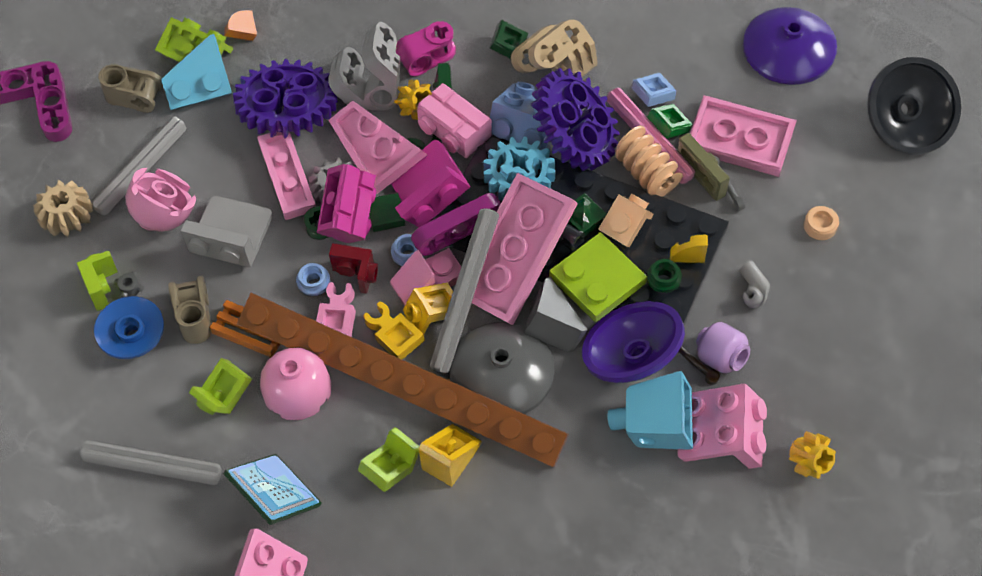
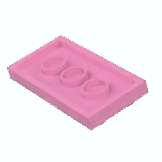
(522, 242)

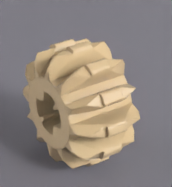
(63, 208)

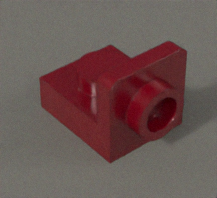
(354, 261)

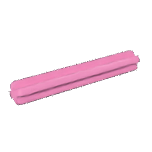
(634, 117)

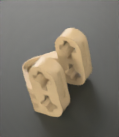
(554, 50)

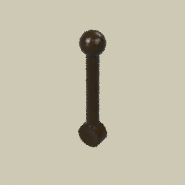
(711, 376)

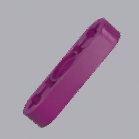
(452, 225)

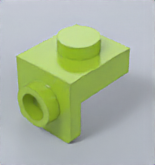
(221, 388)
(390, 461)

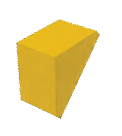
(448, 453)

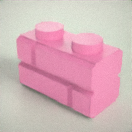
(453, 121)

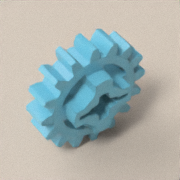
(520, 159)

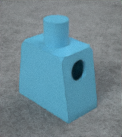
(657, 413)

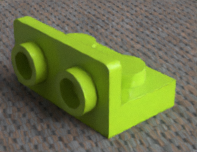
(183, 37)

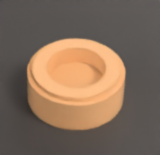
(821, 223)

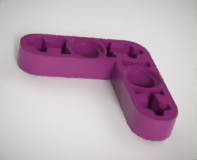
(34, 86)

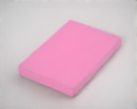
(743, 135)

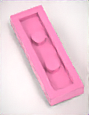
(286, 175)

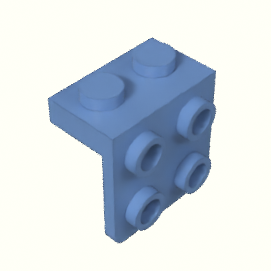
(513, 115)

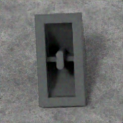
(554, 319)

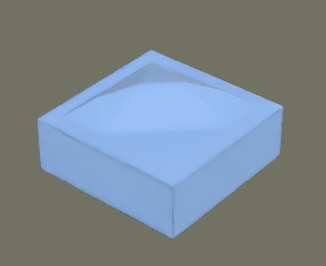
(654, 89)

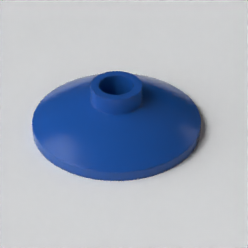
(124, 316)

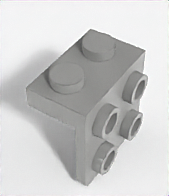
(228, 231)

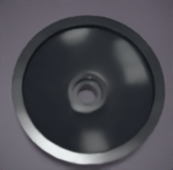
(930, 100)

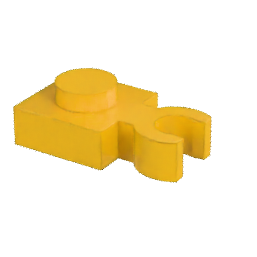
(394, 334)

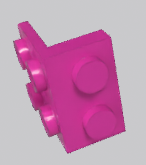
(429, 185)

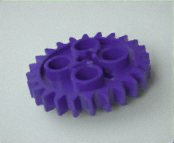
(265, 91)
(559, 106)

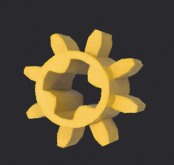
(410, 97)
(812, 455)

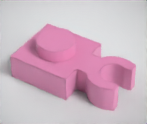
(338, 312)

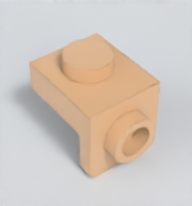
(625, 219)

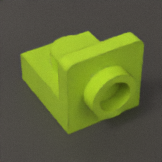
(94, 273)

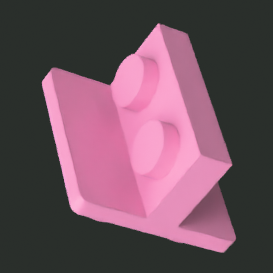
(269, 557)

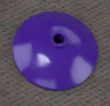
(789, 45)
(633, 342)

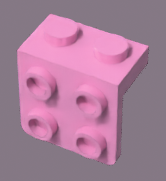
(727, 424)

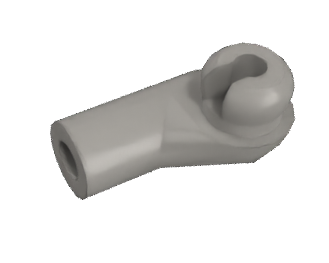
(758, 285)

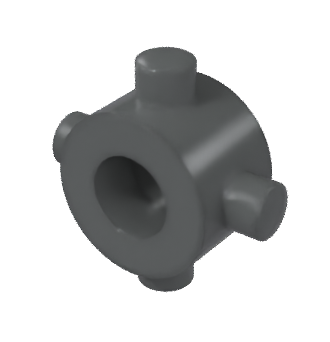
(129, 284)

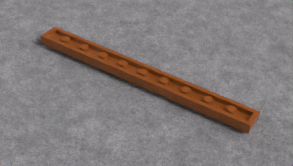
(405, 380)

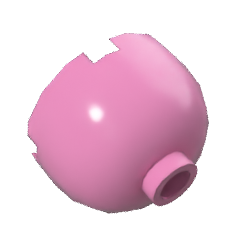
(158, 200)
(295, 383)

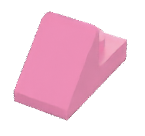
(425, 272)

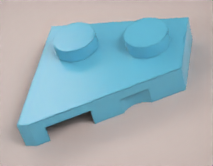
(197, 76)

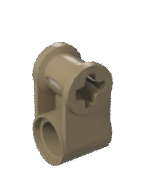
(130, 87)
(191, 304)

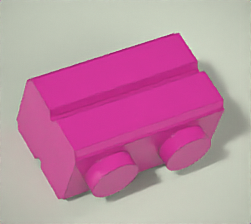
(347, 204)

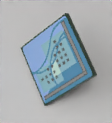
(272, 488)

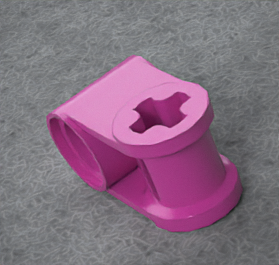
(425, 51)

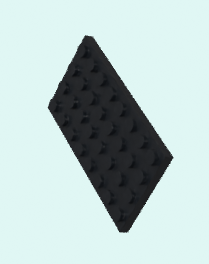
(669, 225)

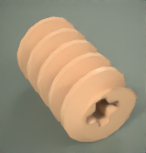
(647, 162)

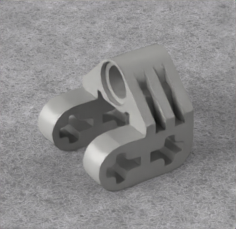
(379, 59)

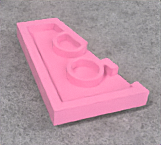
(374, 145)

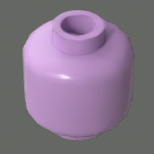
(723, 347)

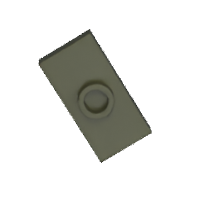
(706, 167)

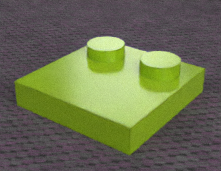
(598, 277)

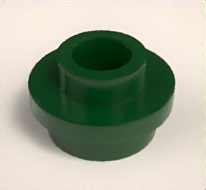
(667, 268)

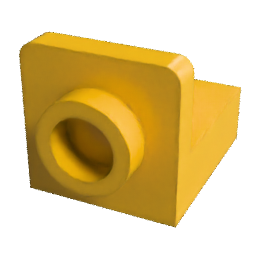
(428, 305)

